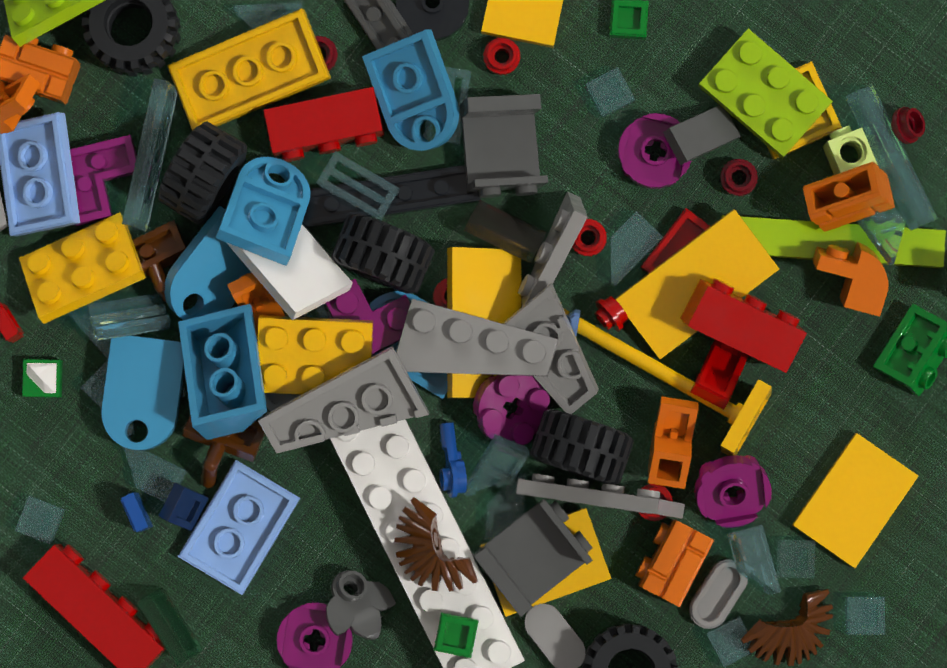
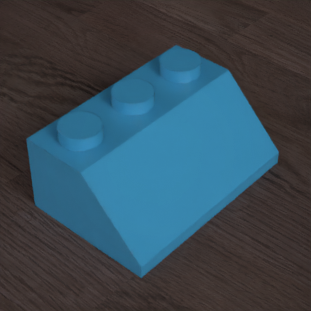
(222, 371)

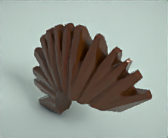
(428, 551)
(794, 635)

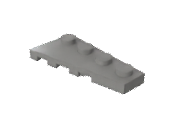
(461, 343)
(358, 399)
(610, 496)

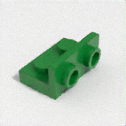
(915, 350)

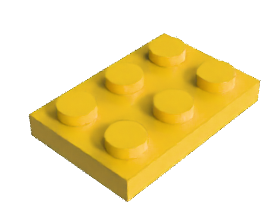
(81, 268)
(309, 350)

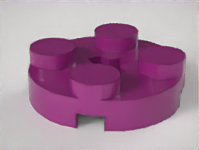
(637, 163)
(519, 426)
(727, 472)
(297, 652)

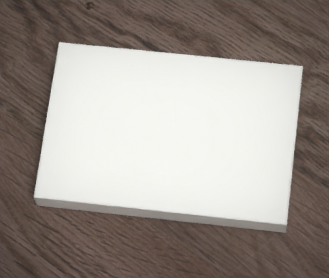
(305, 282)

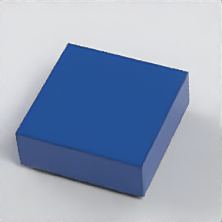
(136, 512)

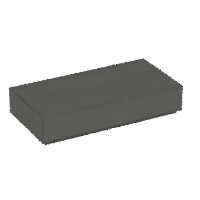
(701, 134)

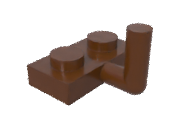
(159, 250)
(240, 444)

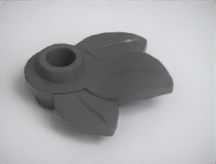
(359, 610)

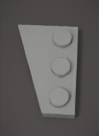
(555, 247)
(569, 377)

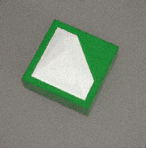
(42, 378)

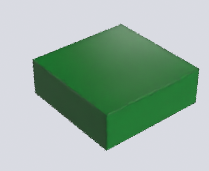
(628, 19)
(456, 635)

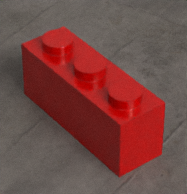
(324, 124)
(744, 324)

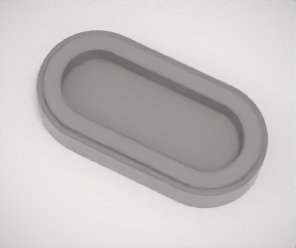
(717, 595)
(554, 636)

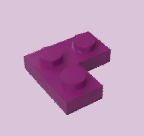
(94, 166)
(387, 320)

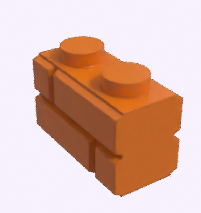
(52, 68)
(848, 196)
(674, 561)

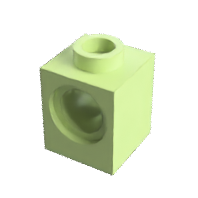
(844, 137)

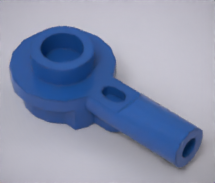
(454, 476)

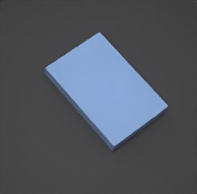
(38, 176)
(239, 527)

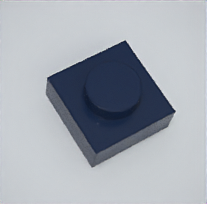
(183, 507)

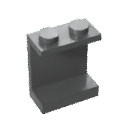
(501, 144)
(533, 555)

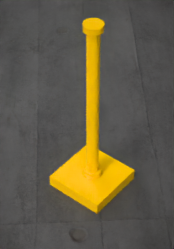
(740, 416)

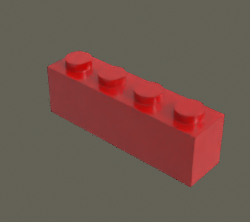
(93, 609)

